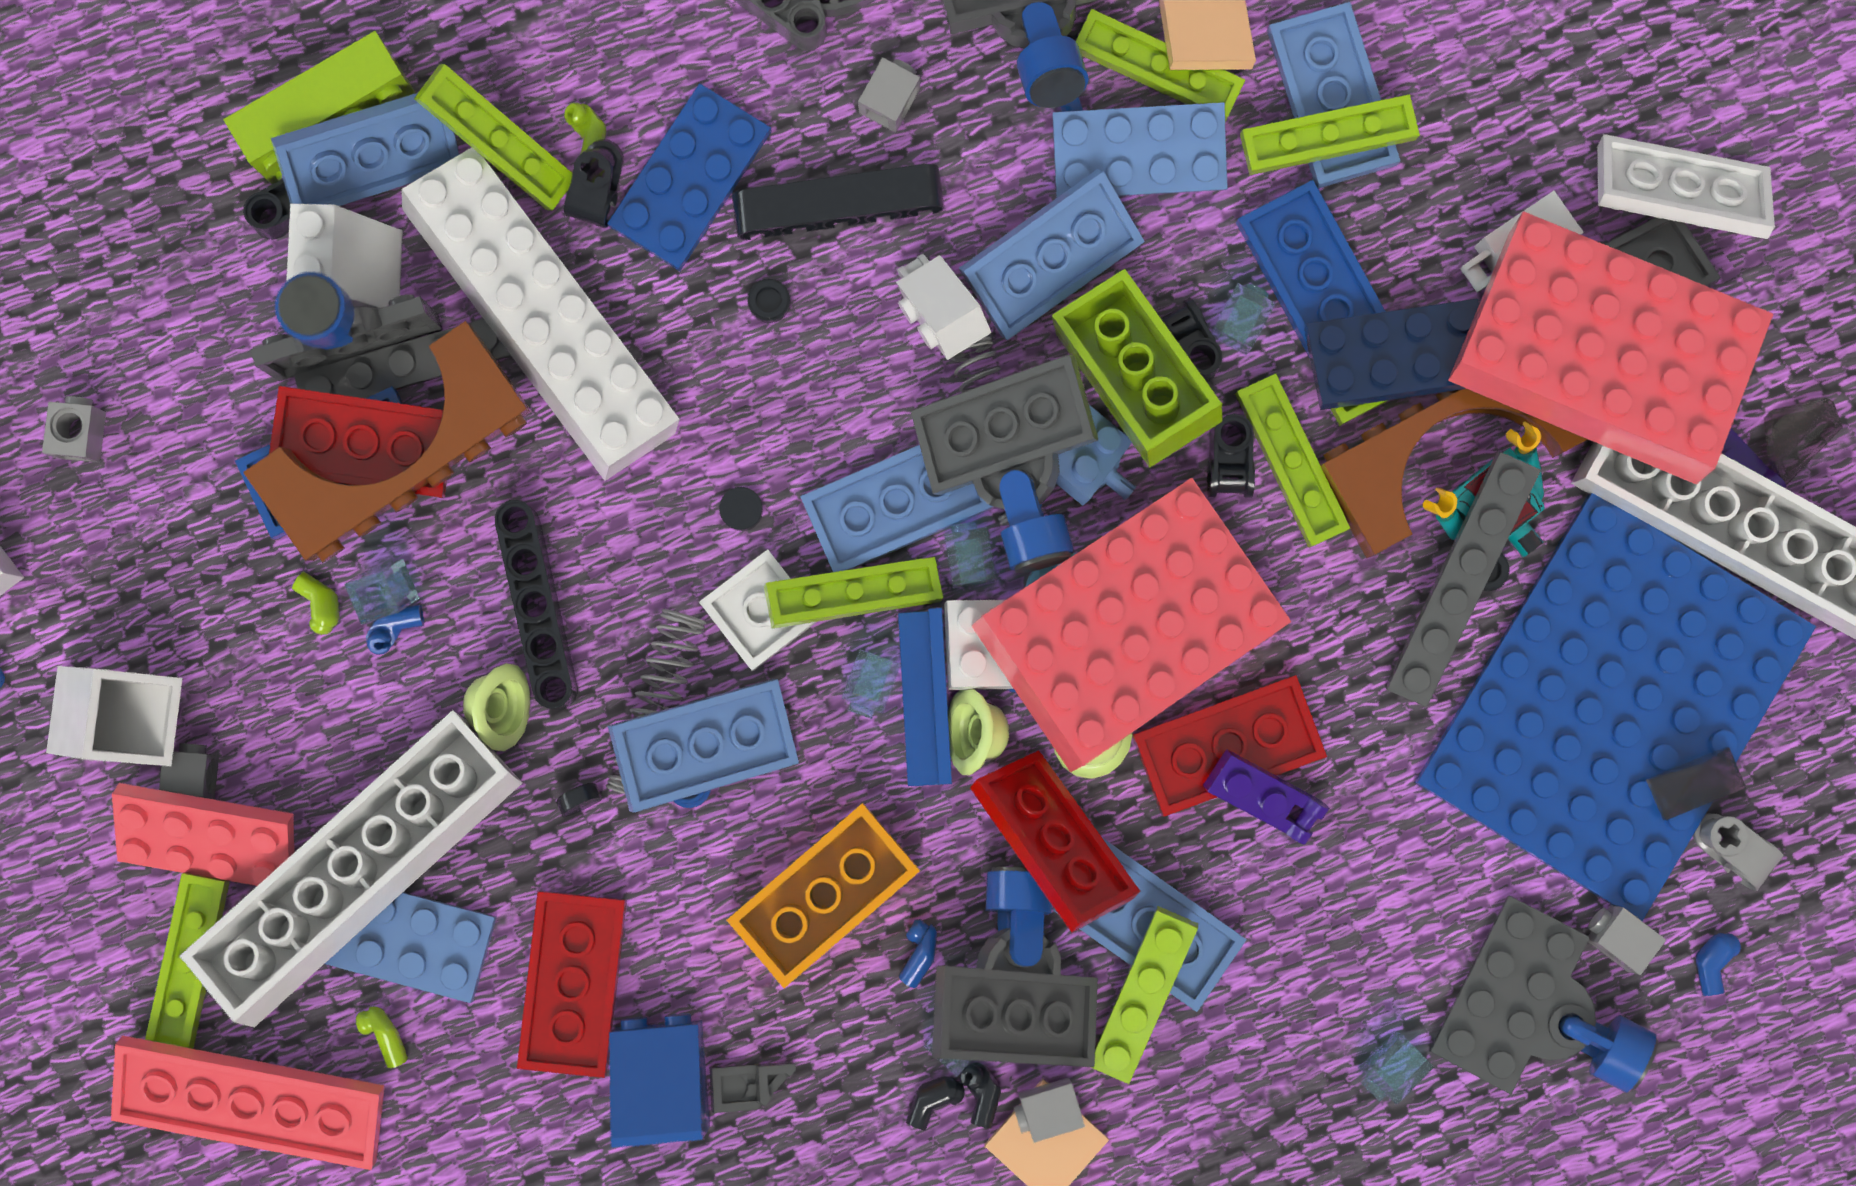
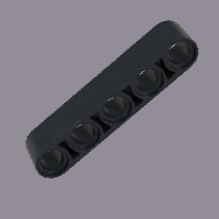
(837, 199)
(522, 588)

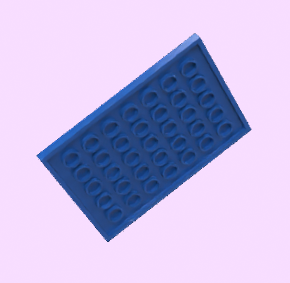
(1602, 680)

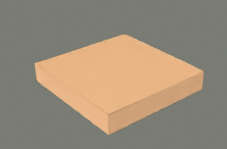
(1207, 34)
(1048, 1161)

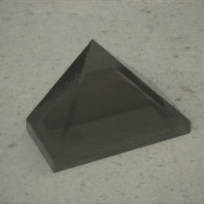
(1798, 434)
(1696, 783)

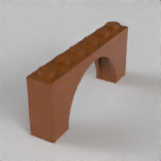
(1371, 474)
(323, 513)

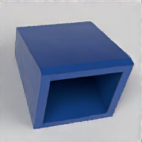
(658, 1082)

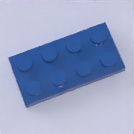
(689, 177)
(1307, 260)

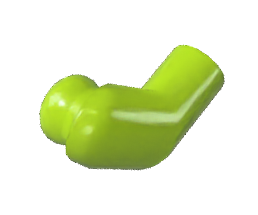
(585, 123)
(322, 600)
(387, 1035)

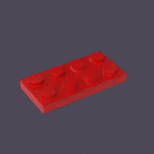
(354, 436)
(1262, 726)
(1055, 840)
(571, 984)

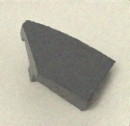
(746, 1086)

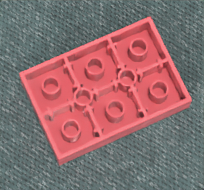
(1611, 348)
(1130, 624)

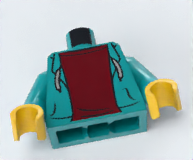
(1455, 505)

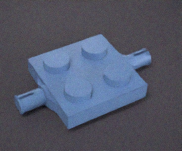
(1095, 464)

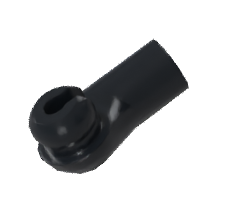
(986, 1092)
(931, 1096)

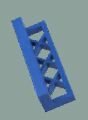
(925, 698)

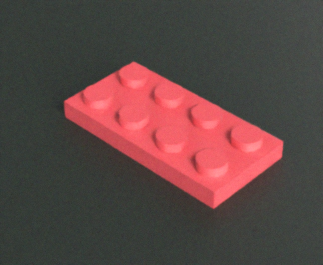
(200, 834)

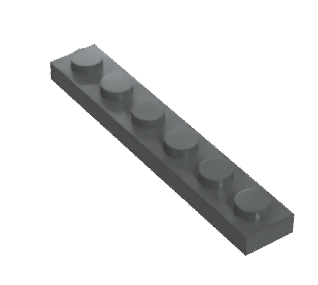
(394, 366)
(1462, 578)

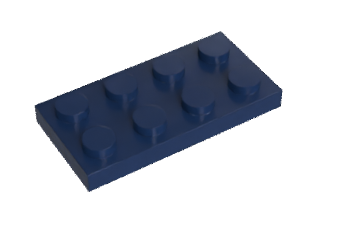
(1388, 353)

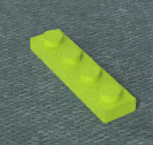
(1147, 62)
(1329, 134)
(494, 137)
(1292, 461)
(853, 592)
(178, 990)
(1144, 994)

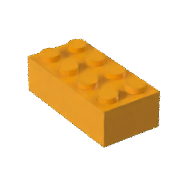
(823, 895)

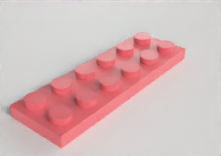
(246, 1102)

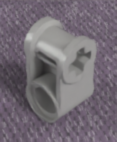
(1740, 849)

